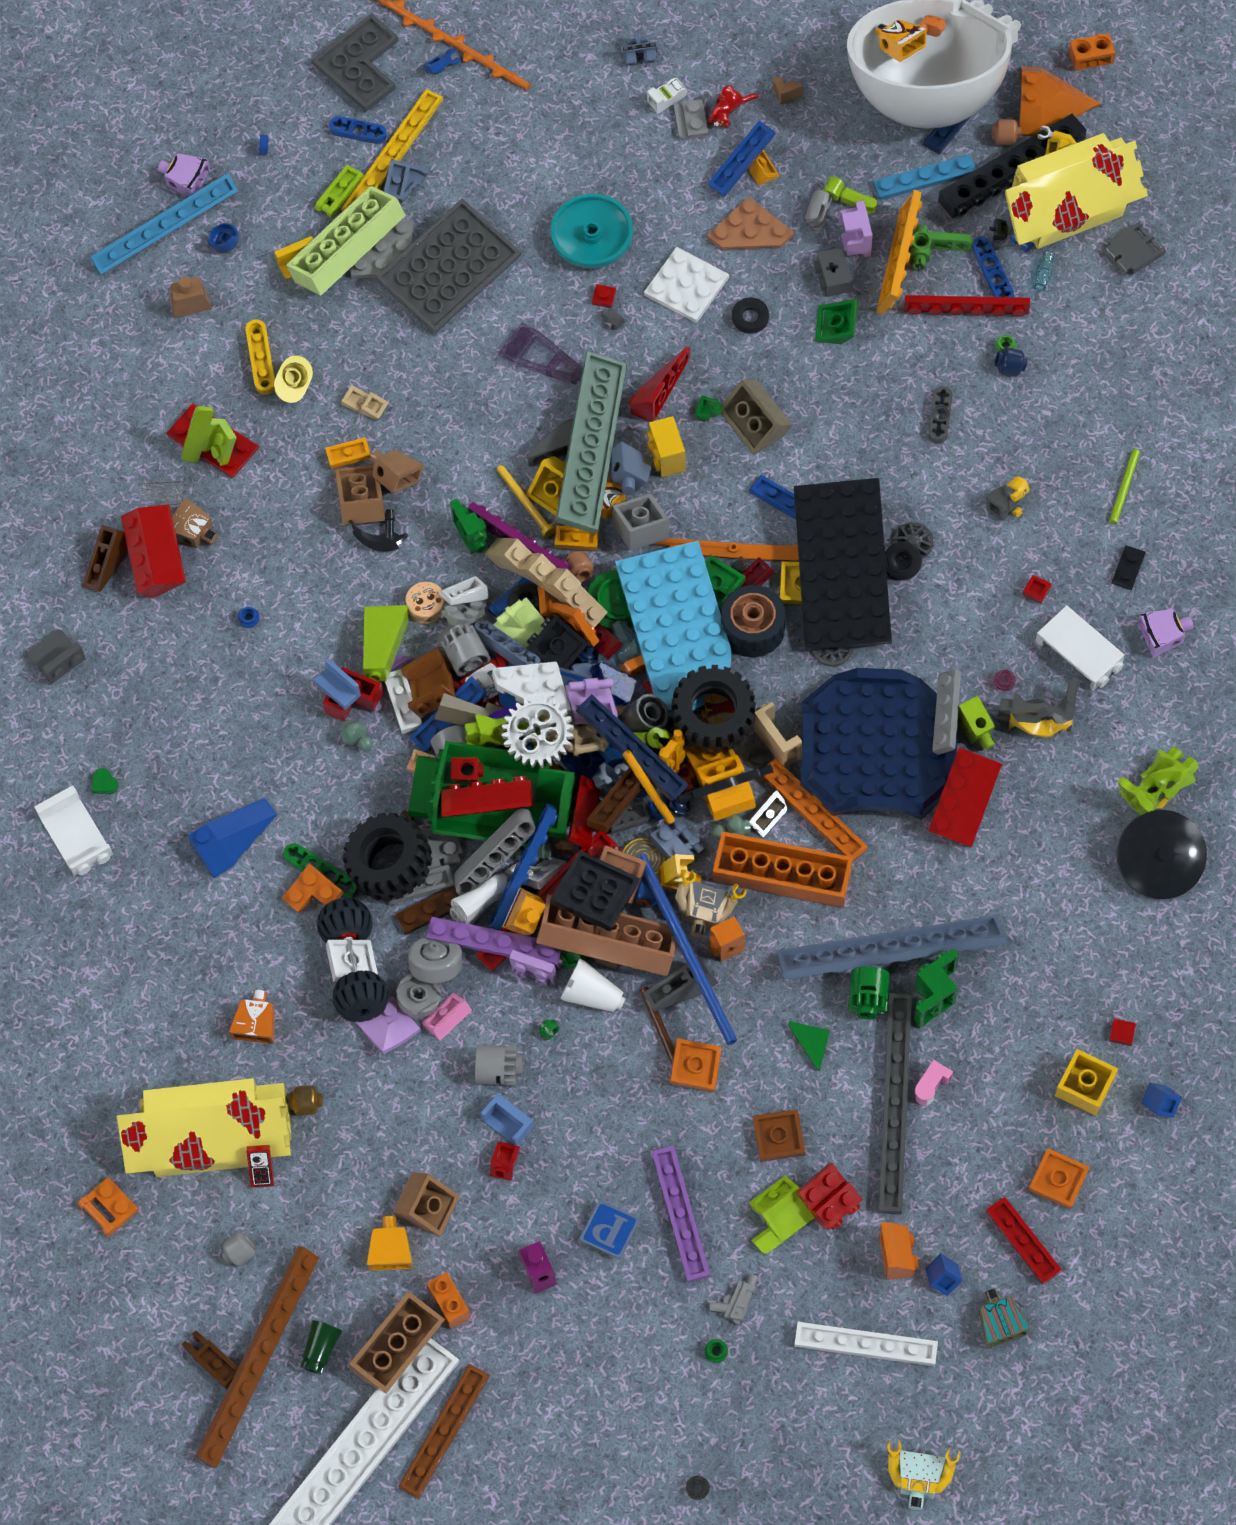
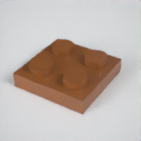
(778, 1135)

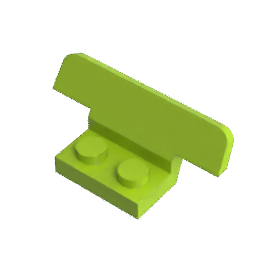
(208, 434)
(782, 1213)

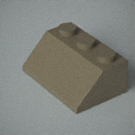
(755, 416)

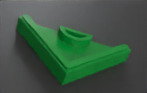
(812, 1040)

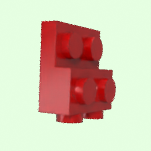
(829, 1197)

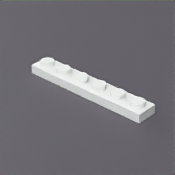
(866, 1344)

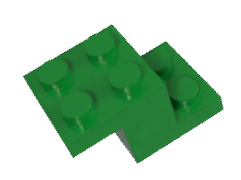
(936, 987)

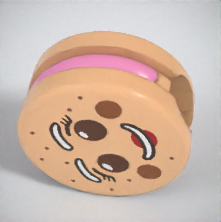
(424, 602)

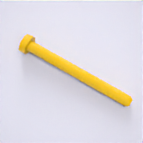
(547, 529)

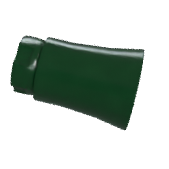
(319, 1346)

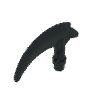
(385, 542)

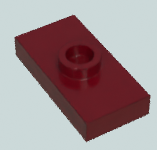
(757, 573)
(608, 643)

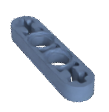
(491, 635)

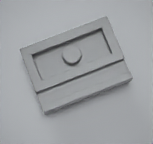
(690, 119)

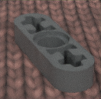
(936, 407)

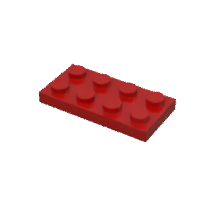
(241, 452)

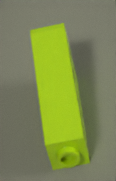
(382, 638)

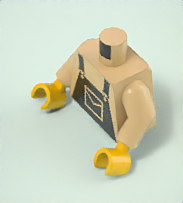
(704, 904)

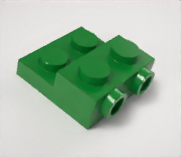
(469, 527)
(723, 579)

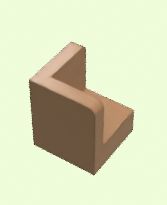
(787, 91)

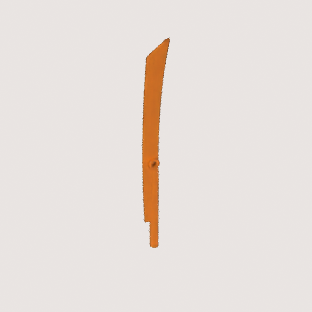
(736, 550)

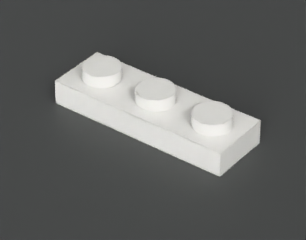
(400, 696)

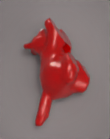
(727, 102)

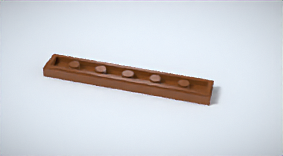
(444, 1431)

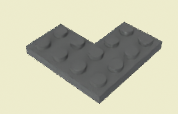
(350, 62)

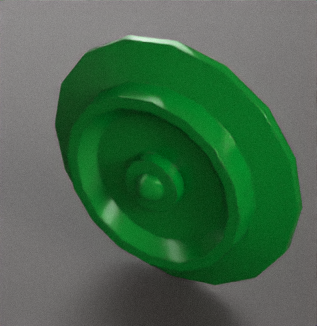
(609, 594)

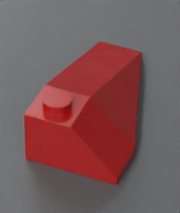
(656, 390)

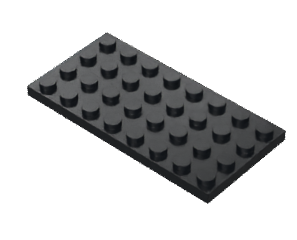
(842, 564)

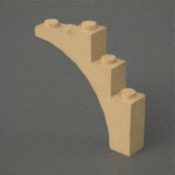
(559, 582)

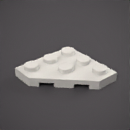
(531, 681)

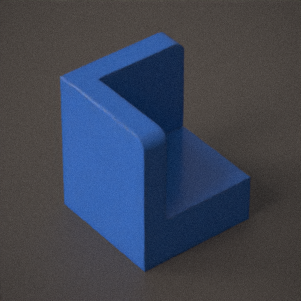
(1161, 1100)
(943, 1274)

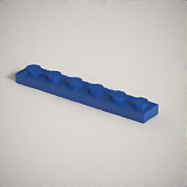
(528, 858)

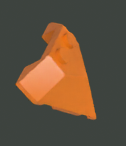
(1048, 100)

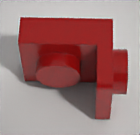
(504, 1160)

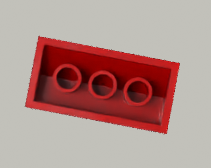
(153, 550)
(965, 797)
(487, 798)

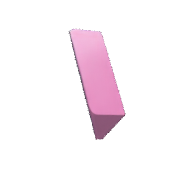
(447, 1016)

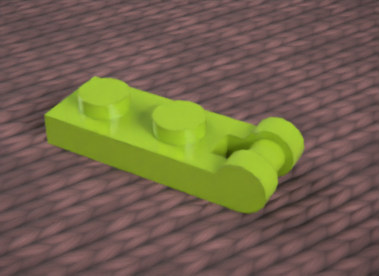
(339, 191)

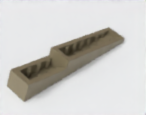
(460, 711)

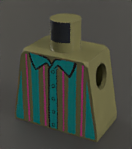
(1001, 1320)

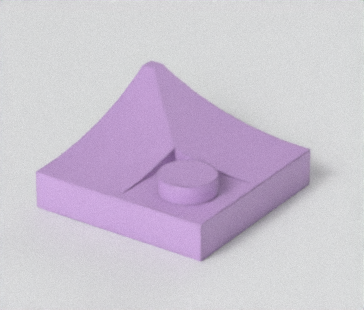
(390, 1028)

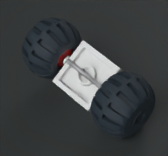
(359, 989)

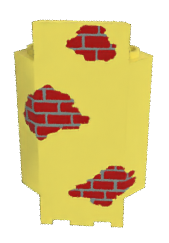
(1074, 190)
(204, 1127)

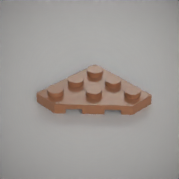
(750, 228)

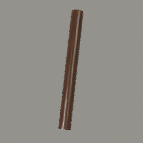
(659, 1025)

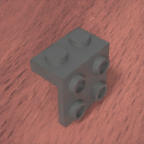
(56, 656)

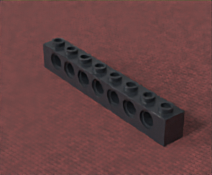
(951, 196)

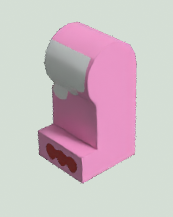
(930, 1082)

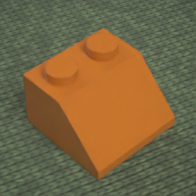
(897, 1251)

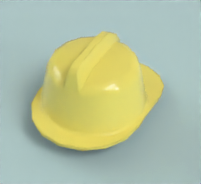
(293, 379)

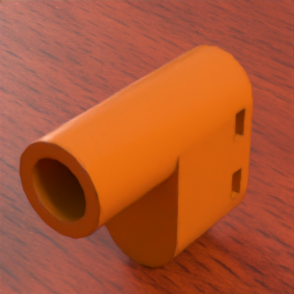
(933, 25)

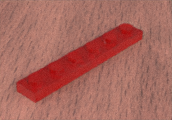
(966, 304)

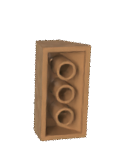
(396, 1343)

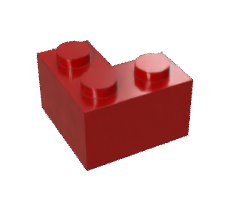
(370, 692)

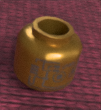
(305, 1100)

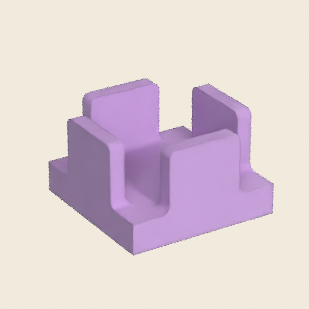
(858, 230)

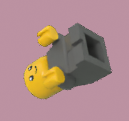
(1004, 498)

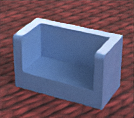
(507, 1120)

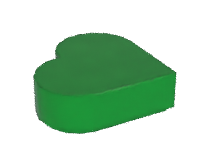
(707, 408)
(103, 782)

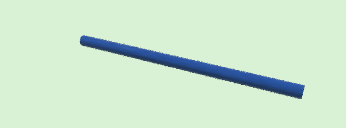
(688, 953)

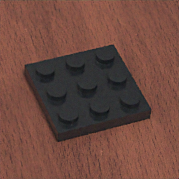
(594, 890)

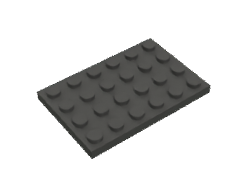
(448, 266)

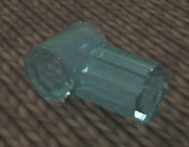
(630, 647)

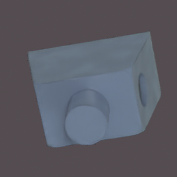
(629, 468)

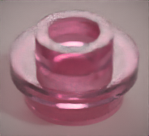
(1004, 674)

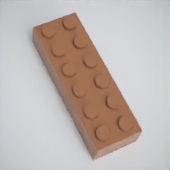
(630, 943)

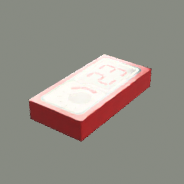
(260, 1166)

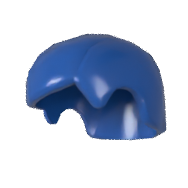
(227, 233)

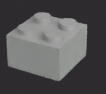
(640, 522)

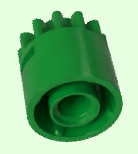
(868, 992)

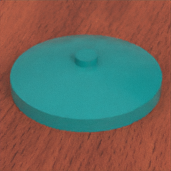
(592, 231)

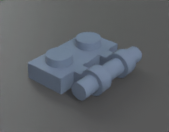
(669, 844)

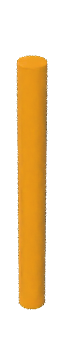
(638, 771)

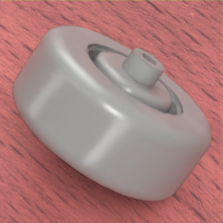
(434, 960)

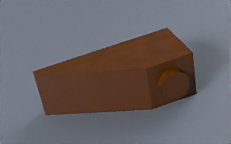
(106, 557)

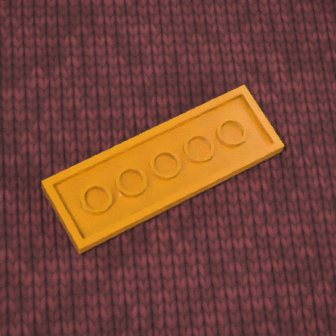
(899, 252)

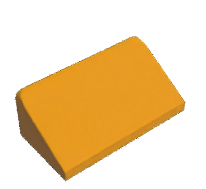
(763, 169)

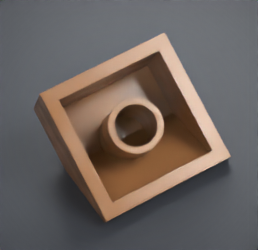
(426, 1203)

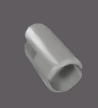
(818, 209)

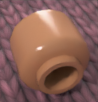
(1006, 132)
(580, 565)

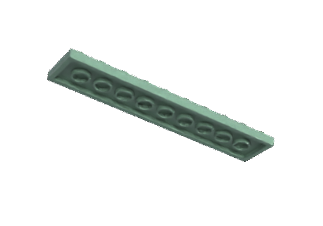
(591, 443)

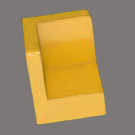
(673, 866)

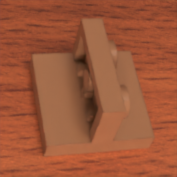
(624, 862)

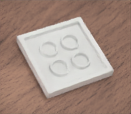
(686, 284)

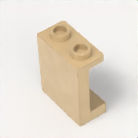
(784, 751)

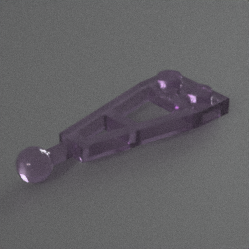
(520, 343)

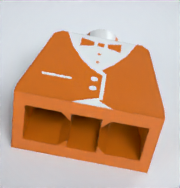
(254, 1020)

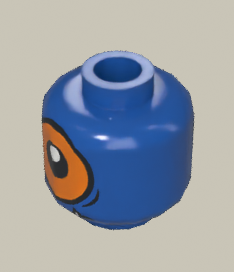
(644, 894)

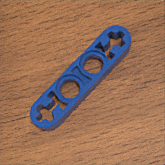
(990, 272)

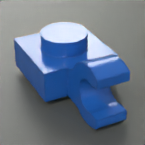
(438, 63)

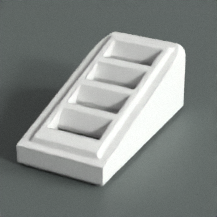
(465, 591)

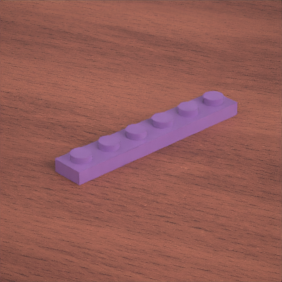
(490, 940)
(680, 1214)

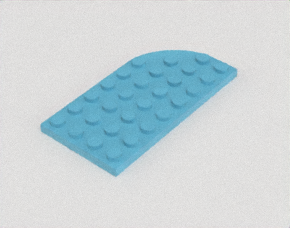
(674, 616)

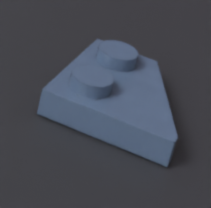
(403, 179)

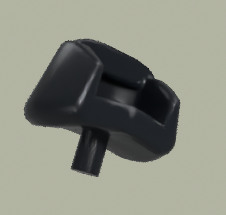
(1000, 229)

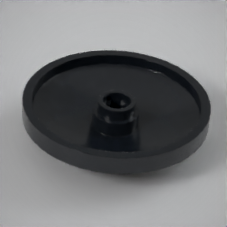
(1161, 854)

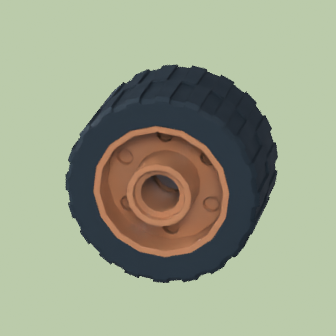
(753, 620)

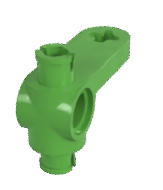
(935, 240)

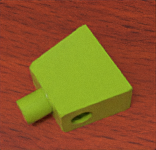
(974, 715)

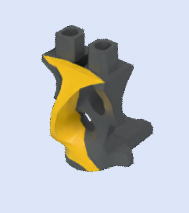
(1038, 716)

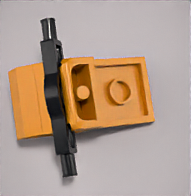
(722, 781)

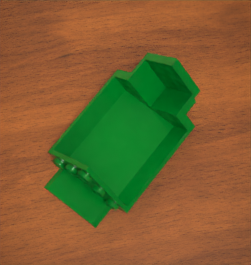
(434, 774)

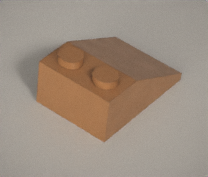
(359, 495)

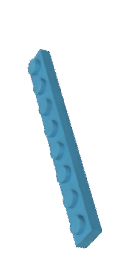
(163, 223)

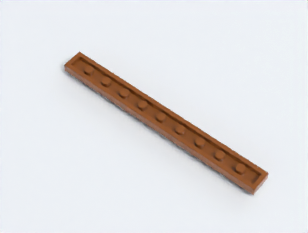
(257, 1357)

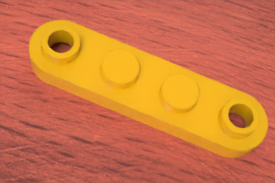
(260, 356)

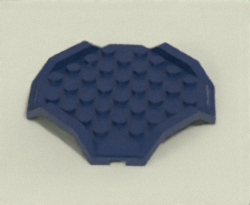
(873, 743)

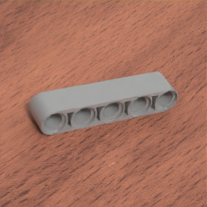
(486, 858)

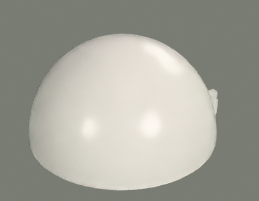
(945, 78)

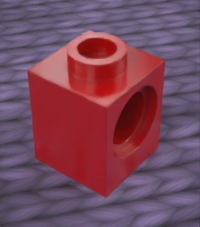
(458, 764)

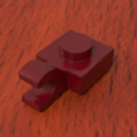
(688, 776)

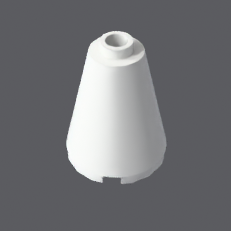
(592, 989)

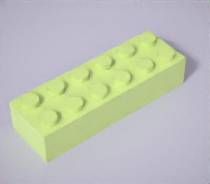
(345, 240)

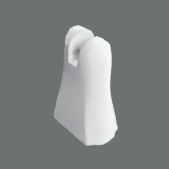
(471, 905)

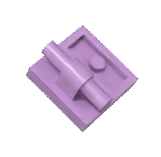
(579, 691)
(528, 966)

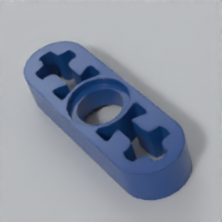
(353, 123)

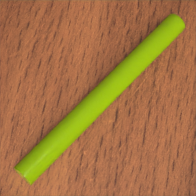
(1124, 486)

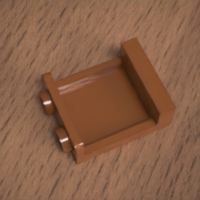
(428, 680)

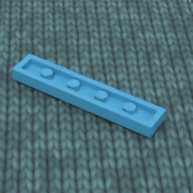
(924, 177)

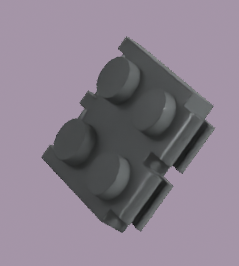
(1133, 249)

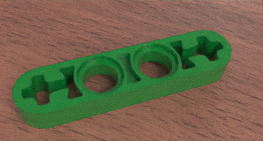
(323, 867)

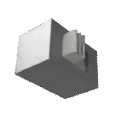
(613, 319)

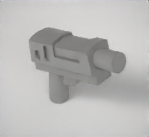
(737, 1306)

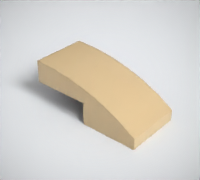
(364, 403)

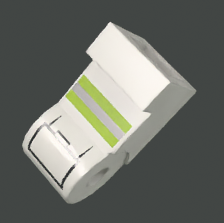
(666, 95)

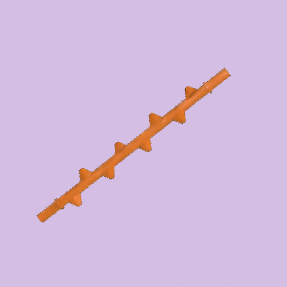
(456, 42)

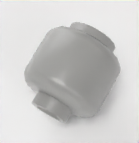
(239, 1249)

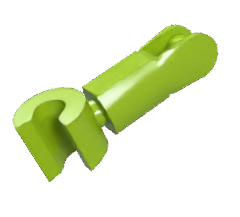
(835, 188)
(652, 737)

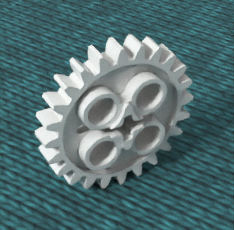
(530, 713)

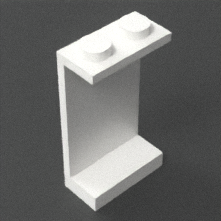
(1082, 647)
(73, 831)

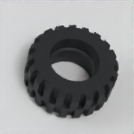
(717, 682)
(374, 836)

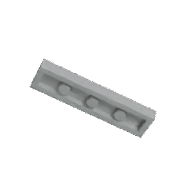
(946, 711)

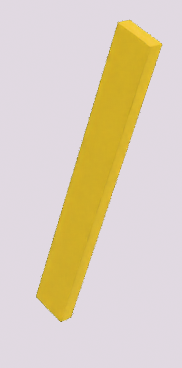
(398, 144)

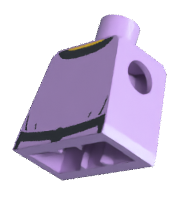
(185, 173)
(1163, 630)

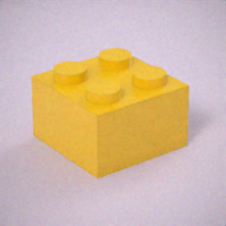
(666, 447)
(1086, 1082)

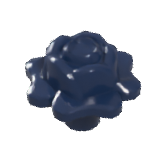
(587, 656)
(677, 808)

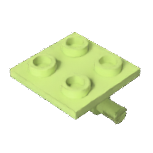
(520, 621)

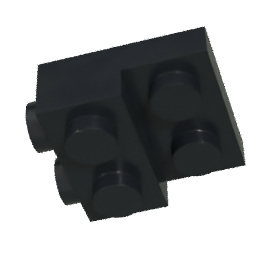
(556, 642)

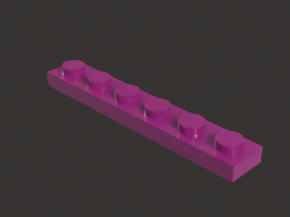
(500, 529)

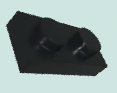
(1128, 567)

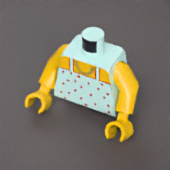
(920, 1473)

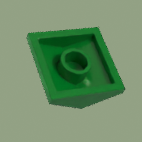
(838, 322)

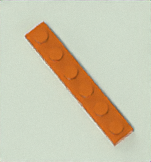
(812, 810)

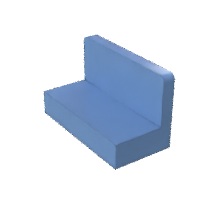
(338, 685)

